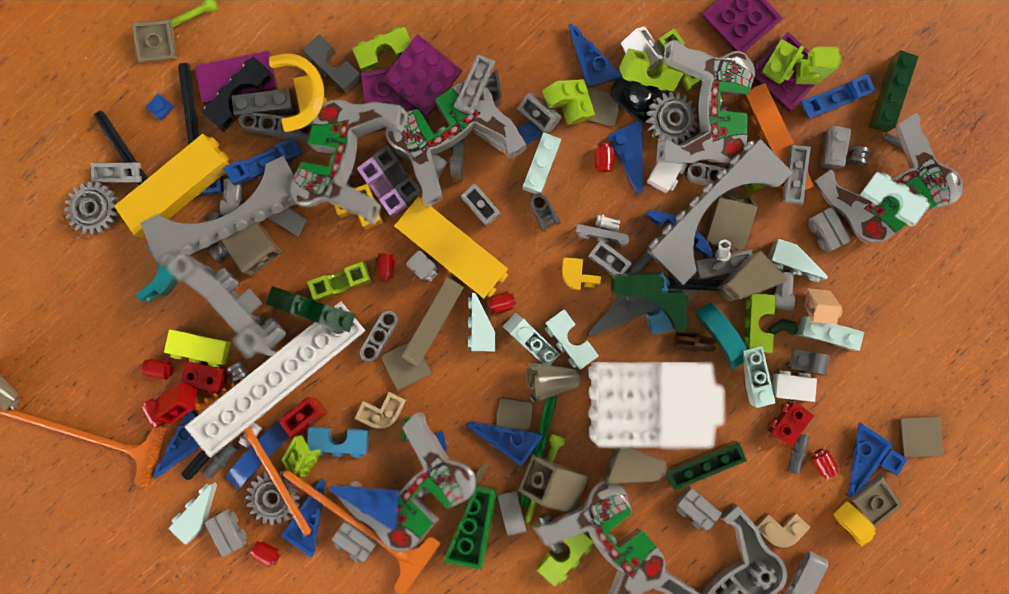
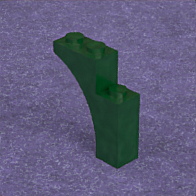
(650, 286)
(310, 309)

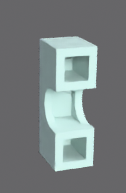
(541, 164)
(911, 205)
(831, 333)
(579, 355)

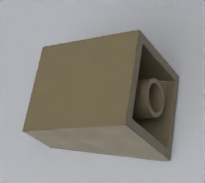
(731, 220)
(252, 248)
(750, 277)
(633, 465)
(553, 484)

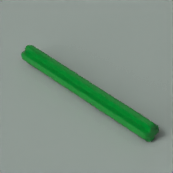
(543, 429)

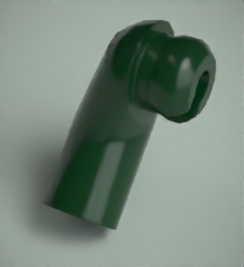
(784, 324)

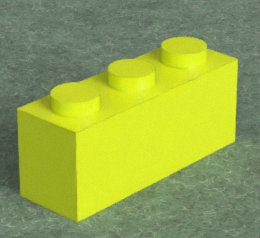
(197, 348)

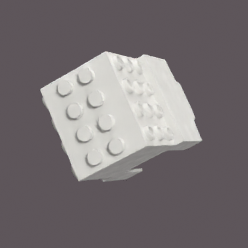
(654, 404)

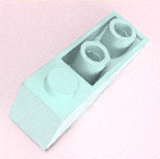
(792, 257)
(482, 331)
(531, 339)
(757, 378)
(191, 522)

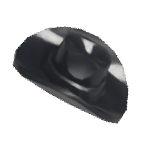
(635, 98)

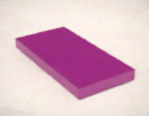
(217, 74)

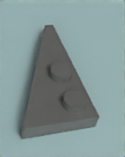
(621, 311)

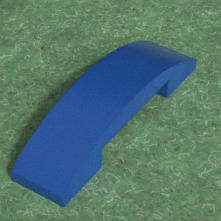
(838, 96)
(255, 167)
(700, 245)
(250, 462)

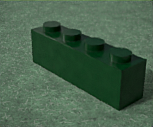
(893, 91)
(705, 465)

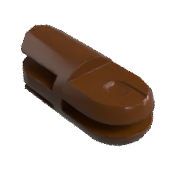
(693, 341)

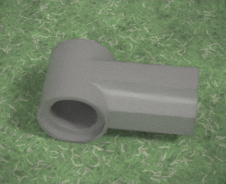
(231, 197)
(783, 294)

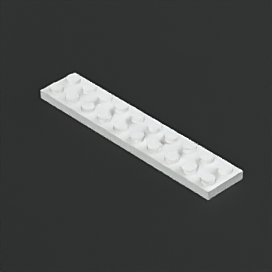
(270, 384)

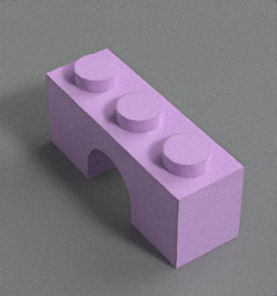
(382, 187)

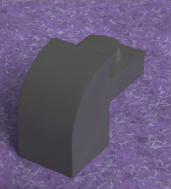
(809, 362)

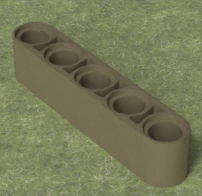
(433, 321)

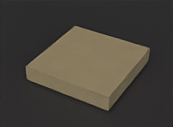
(154, 40)
(401, 371)
(920, 436)
(876, 500)

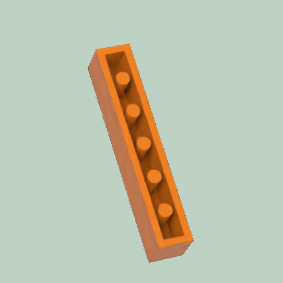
(769, 124)

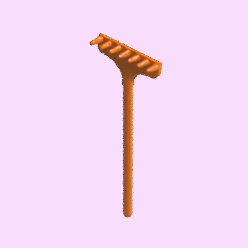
(144, 453)
(265, 461)
(410, 561)

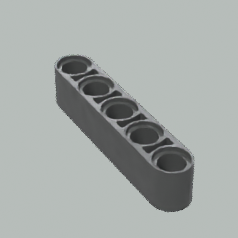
(275, 131)

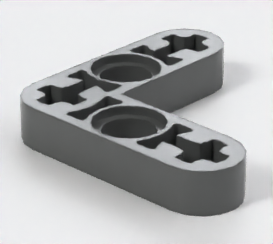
(456, 164)

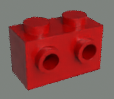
(204, 377)
(175, 403)
(303, 416)
(790, 422)

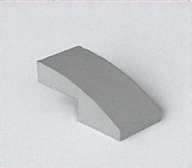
(512, 513)

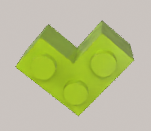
(572, 98)

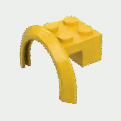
(308, 90)

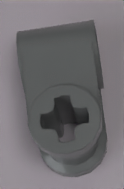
(493, 86)
(544, 213)

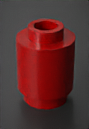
(604, 158)
(384, 266)
(501, 303)
(157, 369)
(149, 412)
(825, 463)
(265, 553)

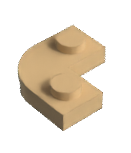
(382, 417)
(783, 535)

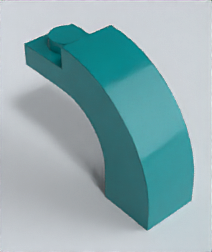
(162, 284)
(723, 333)

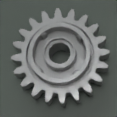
(682, 113)
(80, 206)
(264, 505)

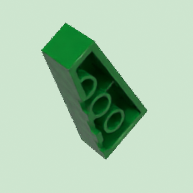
(473, 533)

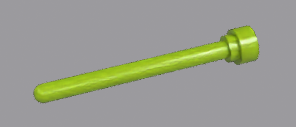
(207, 5)
(556, 442)

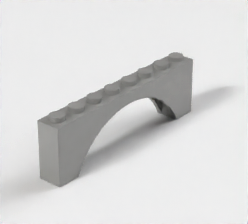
(271, 197)
(675, 247)

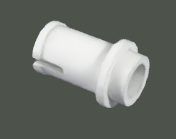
(607, 223)
(723, 253)
(244, 440)

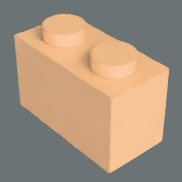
(822, 306)

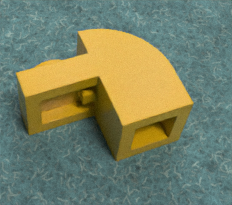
(573, 275)
(855, 523)

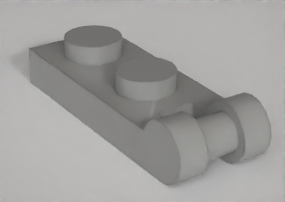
(115, 172)
(586, 232)

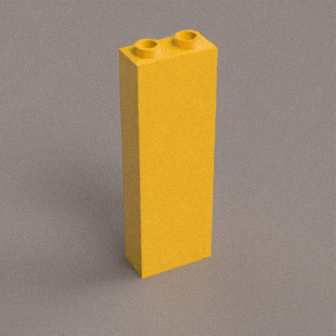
(174, 184)
(452, 248)

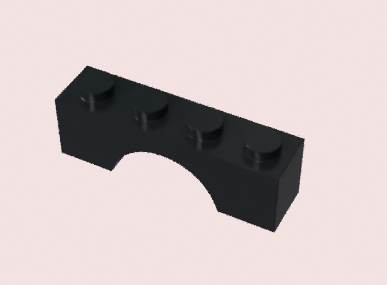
(251, 75)

